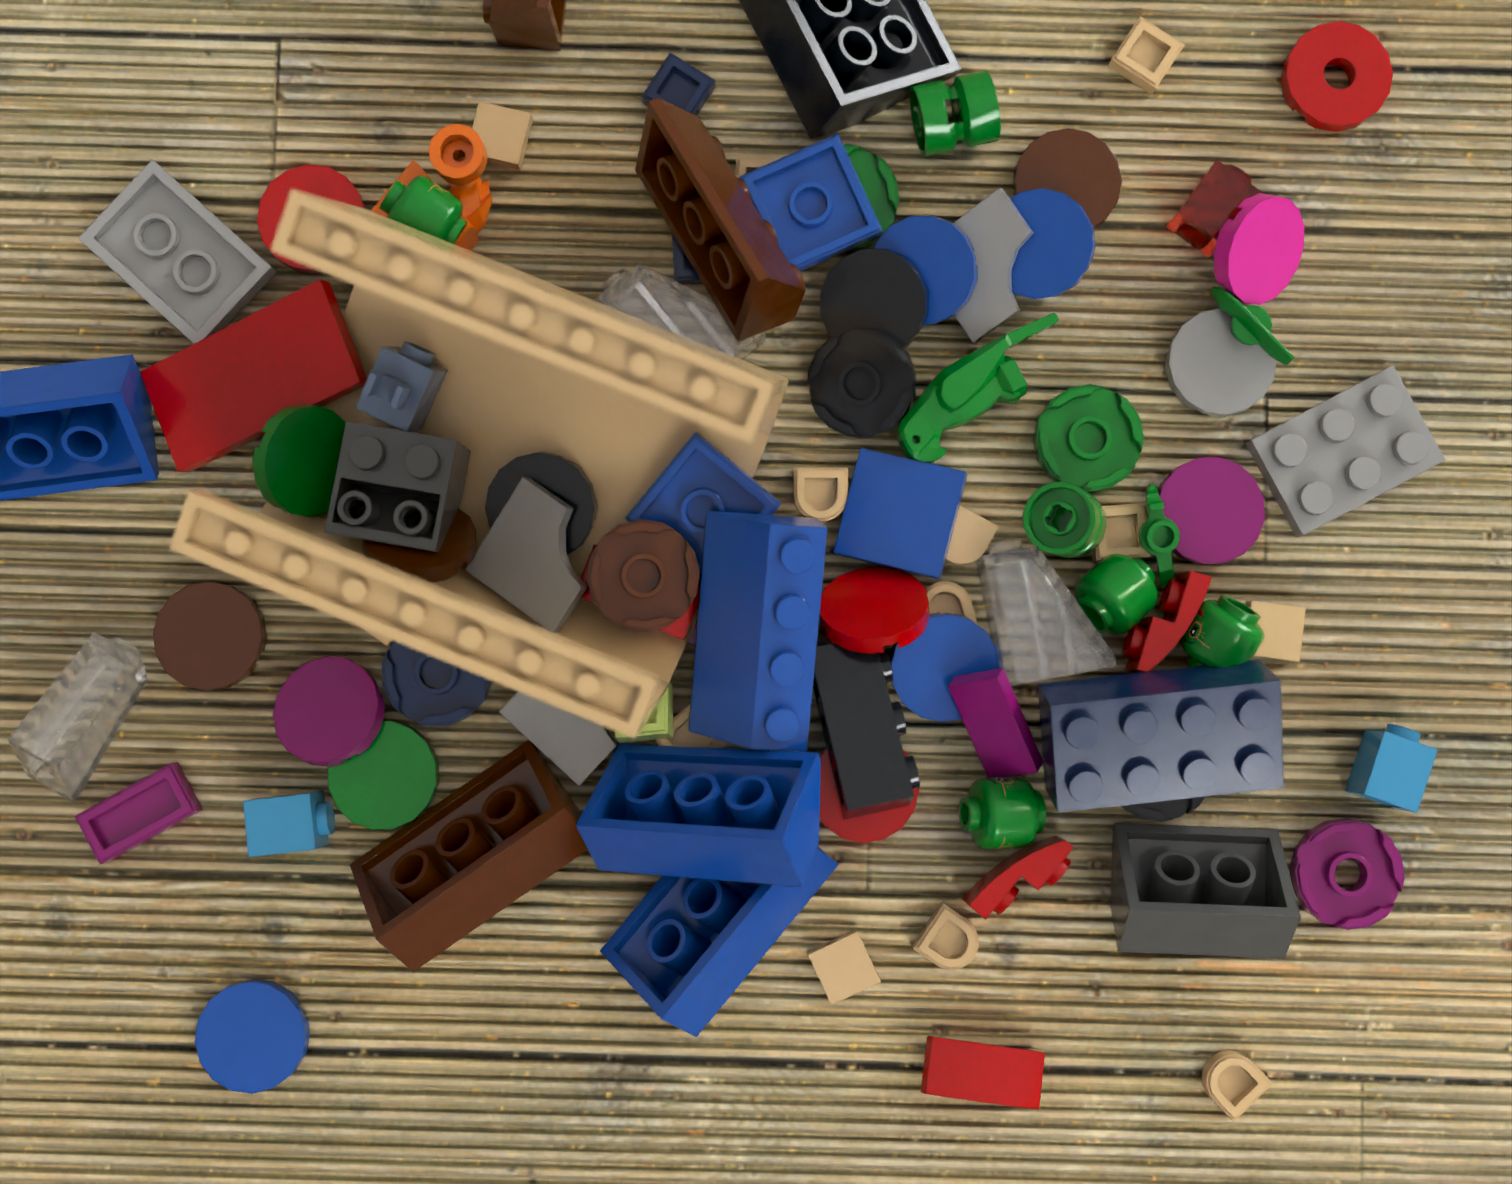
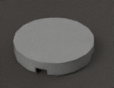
(1213, 369)

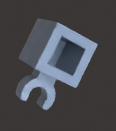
(402, 386)

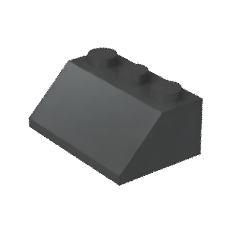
(1201, 891)

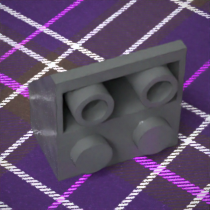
(396, 487)

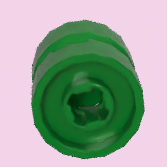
(973, 111)
(1064, 520)

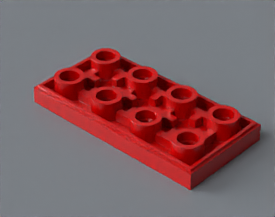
(241, 376)

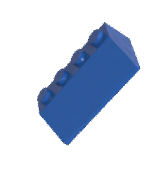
(75, 428)
(757, 629)
(706, 813)
(702, 938)

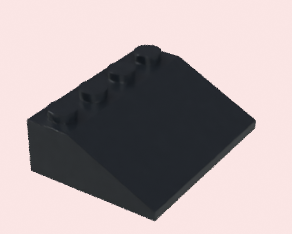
(850, 55)

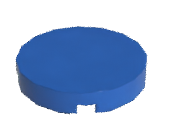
(1058, 249)
(942, 257)
(926, 667)
(252, 1036)

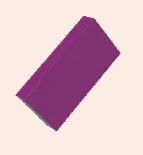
(995, 723)
(138, 813)

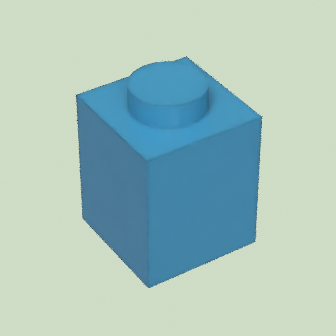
(1392, 768)
(288, 823)

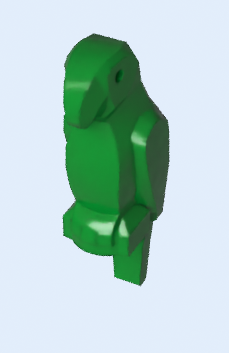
(965, 393)

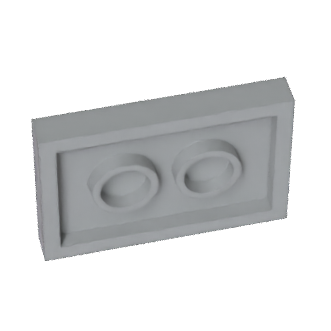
(177, 254)
(1345, 451)

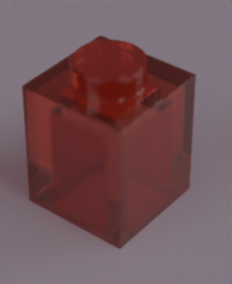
(1210, 205)

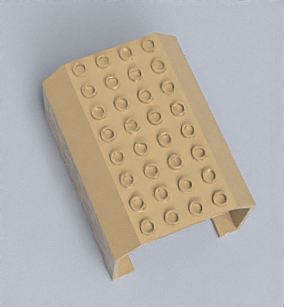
(522, 378)

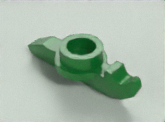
(1251, 325)
(1159, 535)

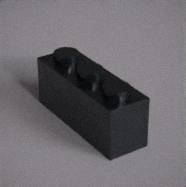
(863, 731)

